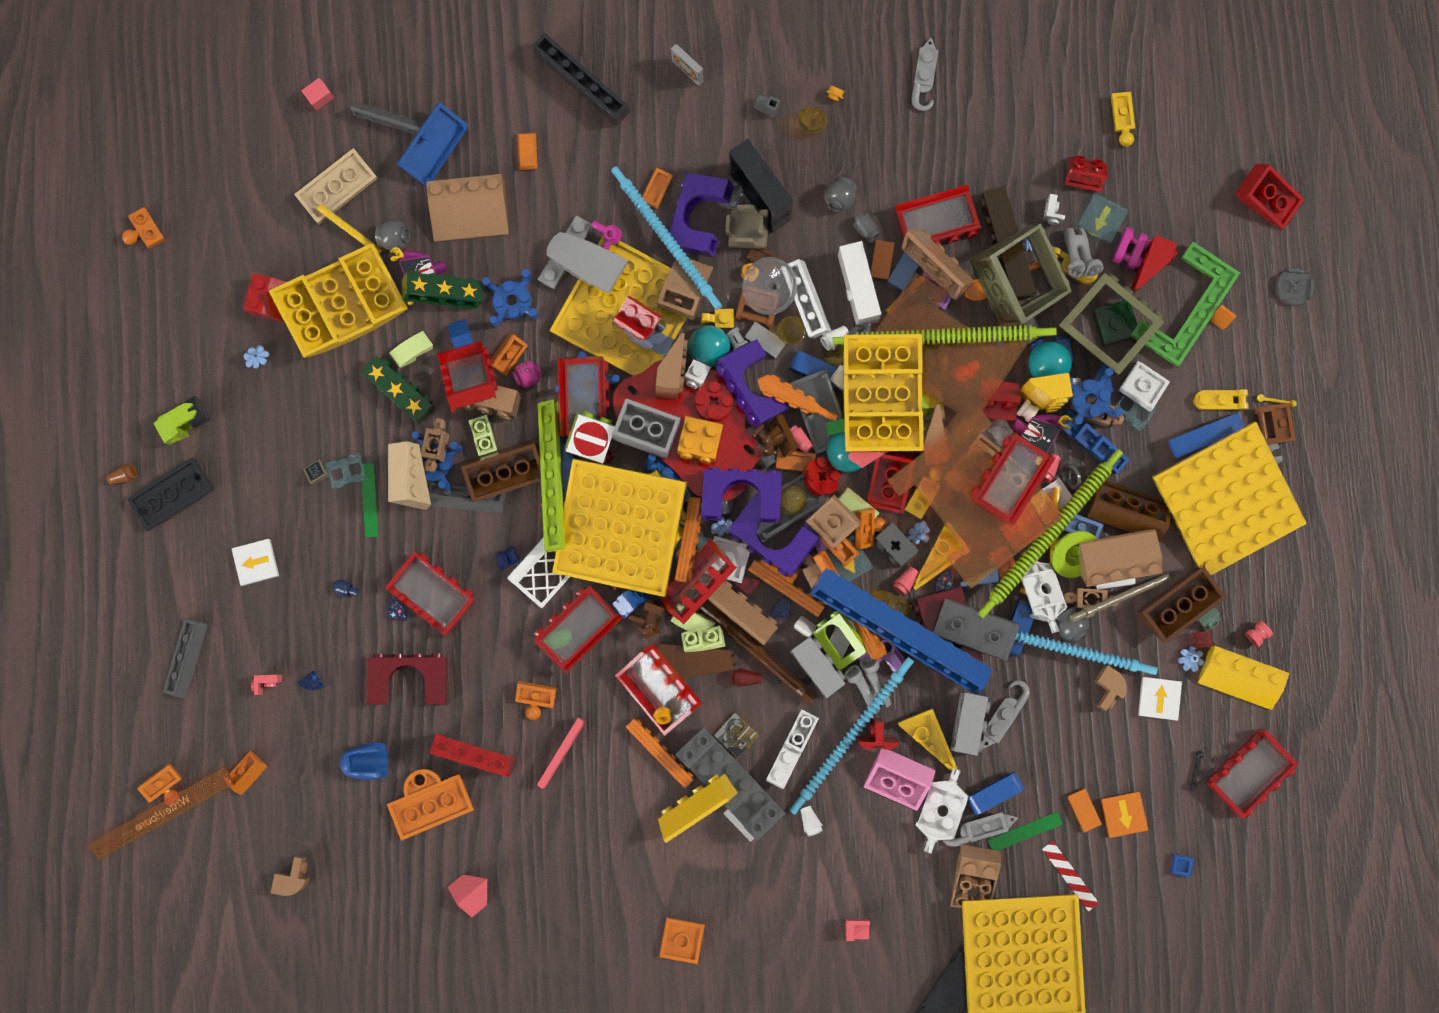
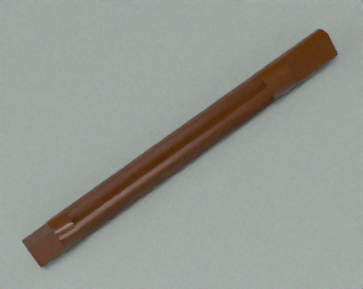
(758, 652)

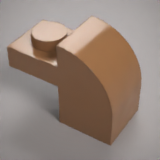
(1114, 684)
(289, 884)

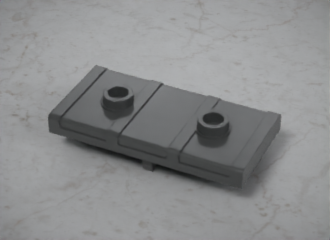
(819, 387)
(768, 530)
(965, 627)

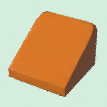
(1222, 317)

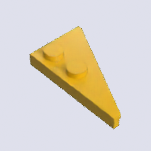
(937, 560)
(927, 732)

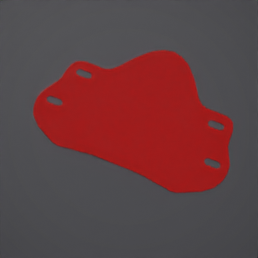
(732, 438)

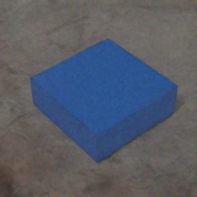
(1182, 865)

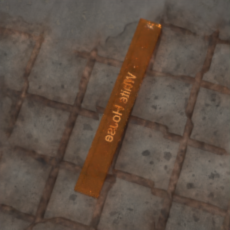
(161, 813)

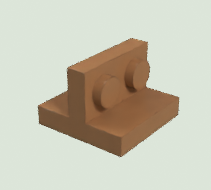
(833, 521)

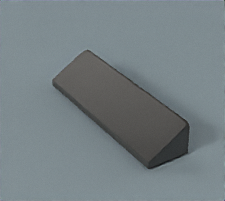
(386, 118)
(459, 498)
(185, 658)

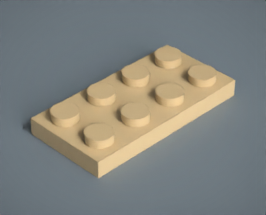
(336, 185)

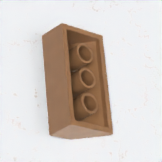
(1120, 557)
(742, 613)

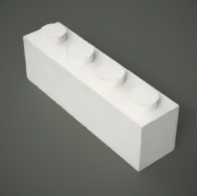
(808, 302)

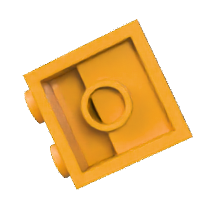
(699, 440)

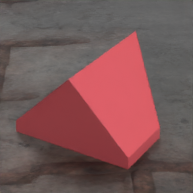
(469, 893)

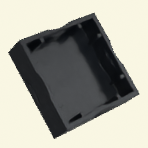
(760, 184)

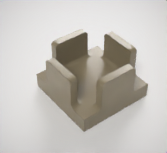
(747, 227)

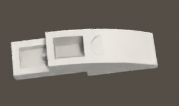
(792, 749)

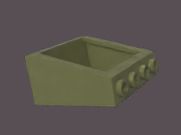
(998, 287)
(1126, 293)

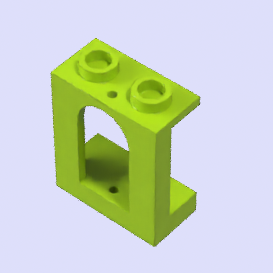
(850, 633)

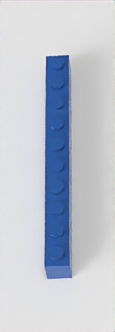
(901, 631)

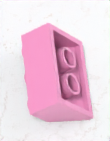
(899, 779)

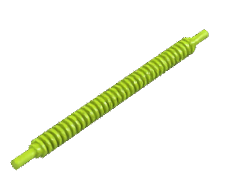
(1032, 332)
(1046, 539)

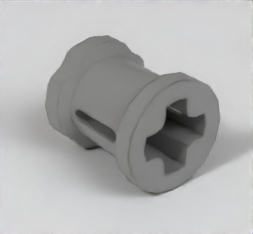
(735, 333)

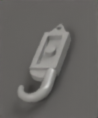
(924, 74)
(1005, 715)
(982, 829)

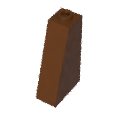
(697, 663)

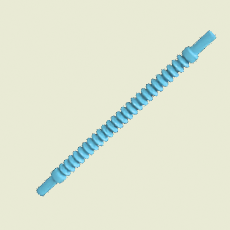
(627, 186)
(1133, 665)
(806, 794)

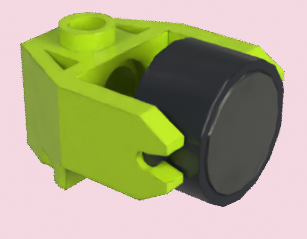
(176, 423)

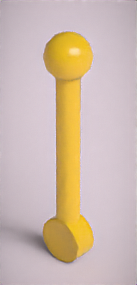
(1260, 398)

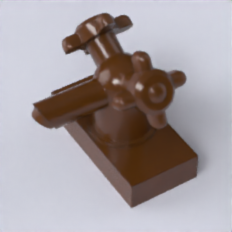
(779, 435)
(655, 610)

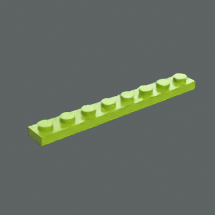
(551, 476)

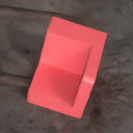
(317, 94)
(856, 929)

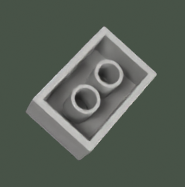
(646, 428)
(818, 667)
(970, 724)

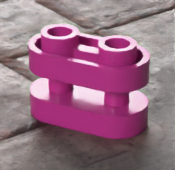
(1140, 244)

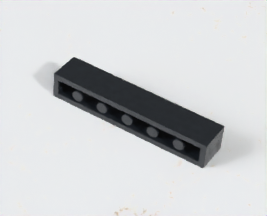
(580, 79)

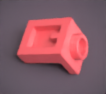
(268, 680)

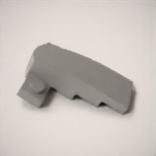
(581, 259)

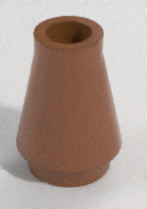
(123, 474)

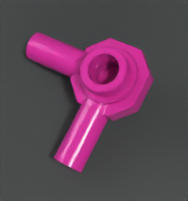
(611, 234)

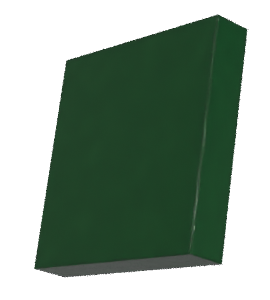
(1115, 322)

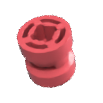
(1259, 633)

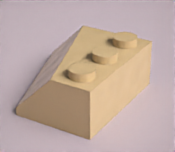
(407, 476)

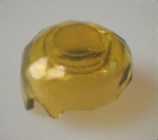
(812, 120)
(791, 330)
(835, 357)
(792, 500)

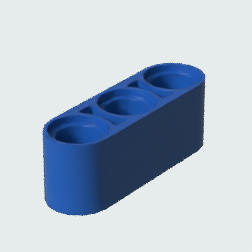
(805, 365)
(1021, 616)
(995, 793)

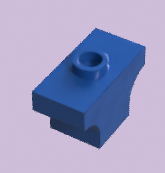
(630, 602)

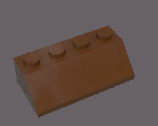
(502, 470)
(1129, 509)
(1181, 604)

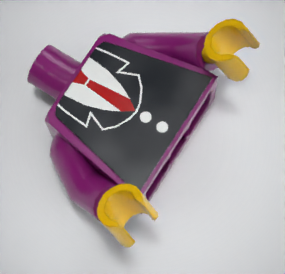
(418, 262)
(1041, 429)

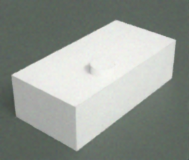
(859, 284)

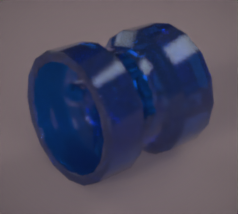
(502, 558)

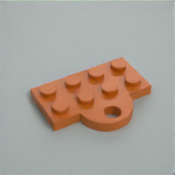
(429, 804)

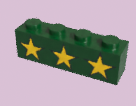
(441, 290)
(398, 390)

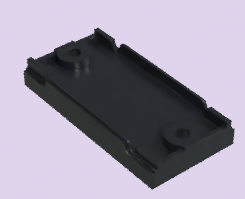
(170, 494)
(949, 989)

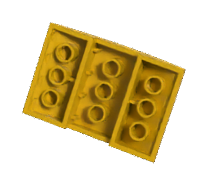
(339, 302)
(883, 392)

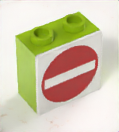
(590, 436)

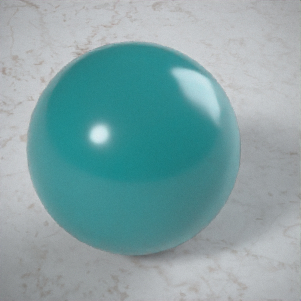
(708, 345)
(1049, 360)
(838, 457)

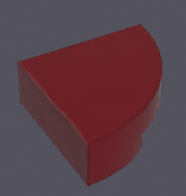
(748, 585)

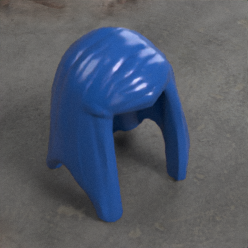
(365, 761)

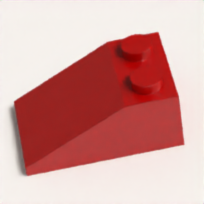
(1269, 195)
(1157, 255)
(259, 300)
(881, 493)

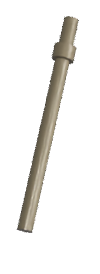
(1089, 611)

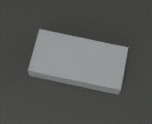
(770, 342)

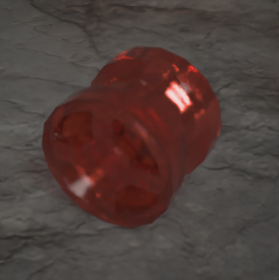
(1203, 639)

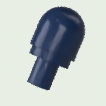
(345, 588)

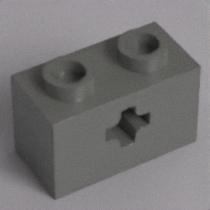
(905, 547)

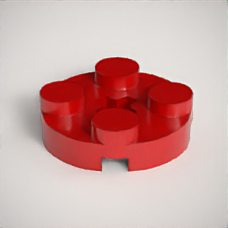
(713, 412)
(827, 471)

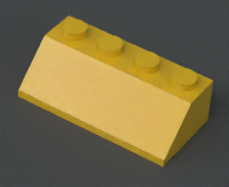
(1048, 392)
(1242, 677)
(696, 807)

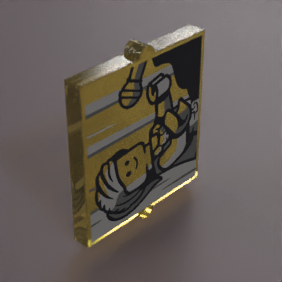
(736, 735)

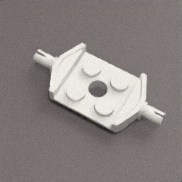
(1044, 606)
(930, 821)

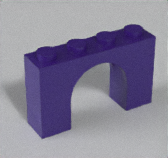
(695, 191)
(732, 369)
(718, 482)
(786, 559)

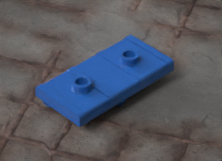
(433, 144)

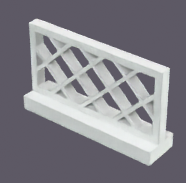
(528, 563)

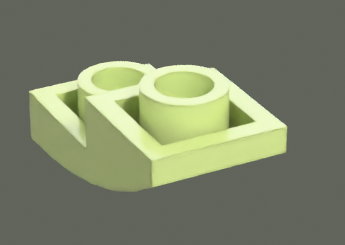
(410, 349)
(483, 435)
(854, 501)
(696, 621)
(703, 640)

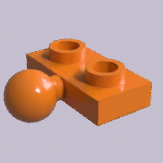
(144, 228)
(865, 531)
(535, 695)
(160, 783)

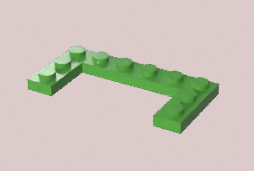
(1222, 280)

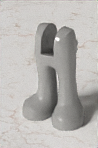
(1087, 264)
(854, 675)

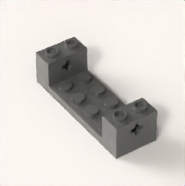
(751, 804)

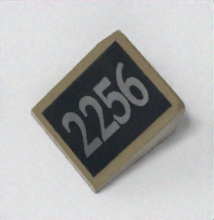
(316, 472)

